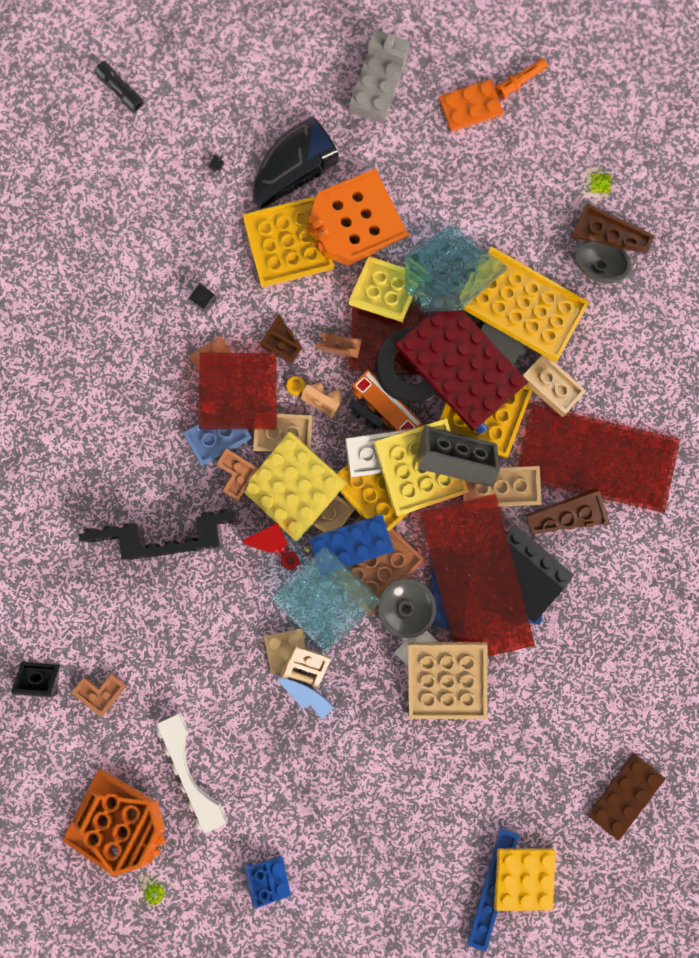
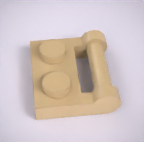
(308, 661)

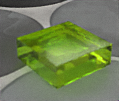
(600, 183)

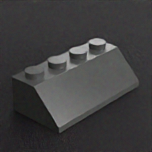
(458, 456)

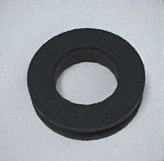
(390, 381)

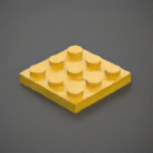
(524, 879)

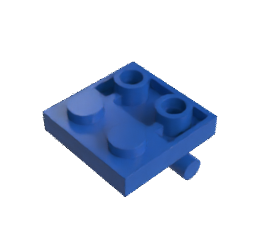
(267, 881)

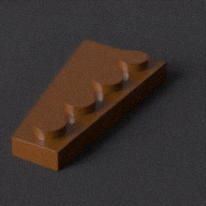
(569, 514)

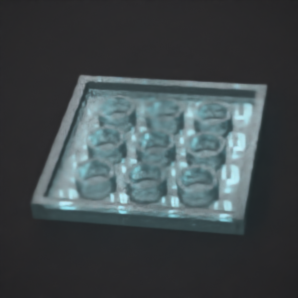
(326, 599)

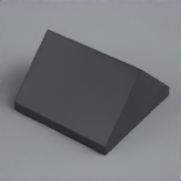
(36, 680)

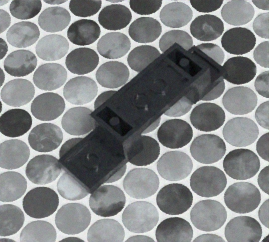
(133, 541)

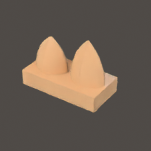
(327, 403)

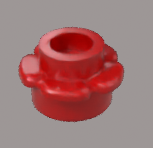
(290, 565)

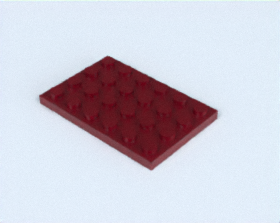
(461, 365)

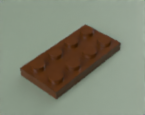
(626, 797)

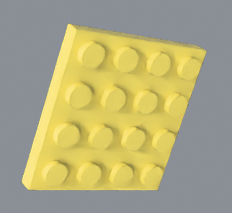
(406, 484)
(294, 486)

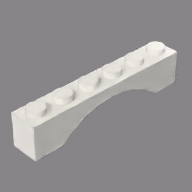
(208, 810)

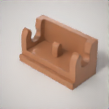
(339, 345)

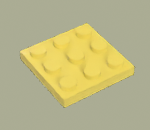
(382, 290)

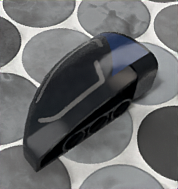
(294, 161)

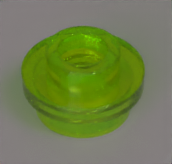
(154, 888)

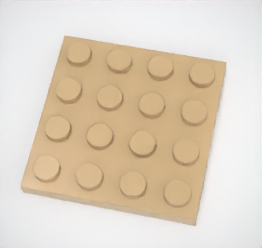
(447, 680)

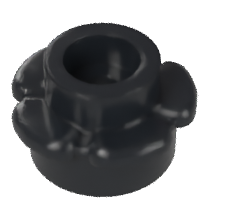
(216, 163)

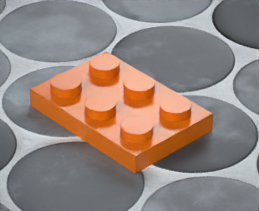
(471, 105)

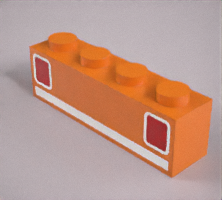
(390, 410)

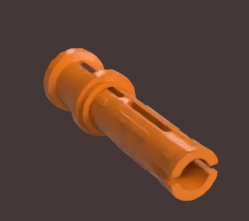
(514, 83)

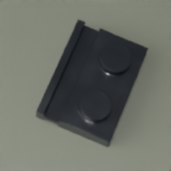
(359, 411)

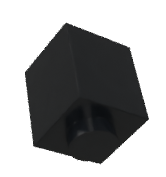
(202, 298)

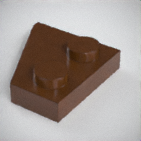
(281, 341)

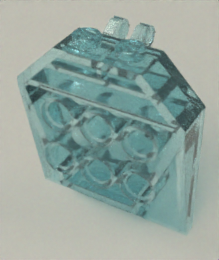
(449, 271)

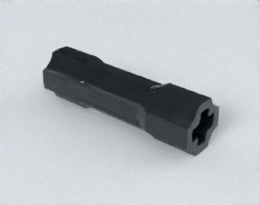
(118, 86)

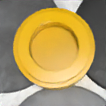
(295, 385)

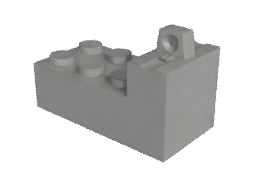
(379, 76)

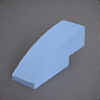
(306, 696)

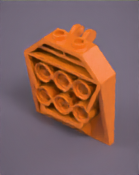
(375, 202)
(143, 832)

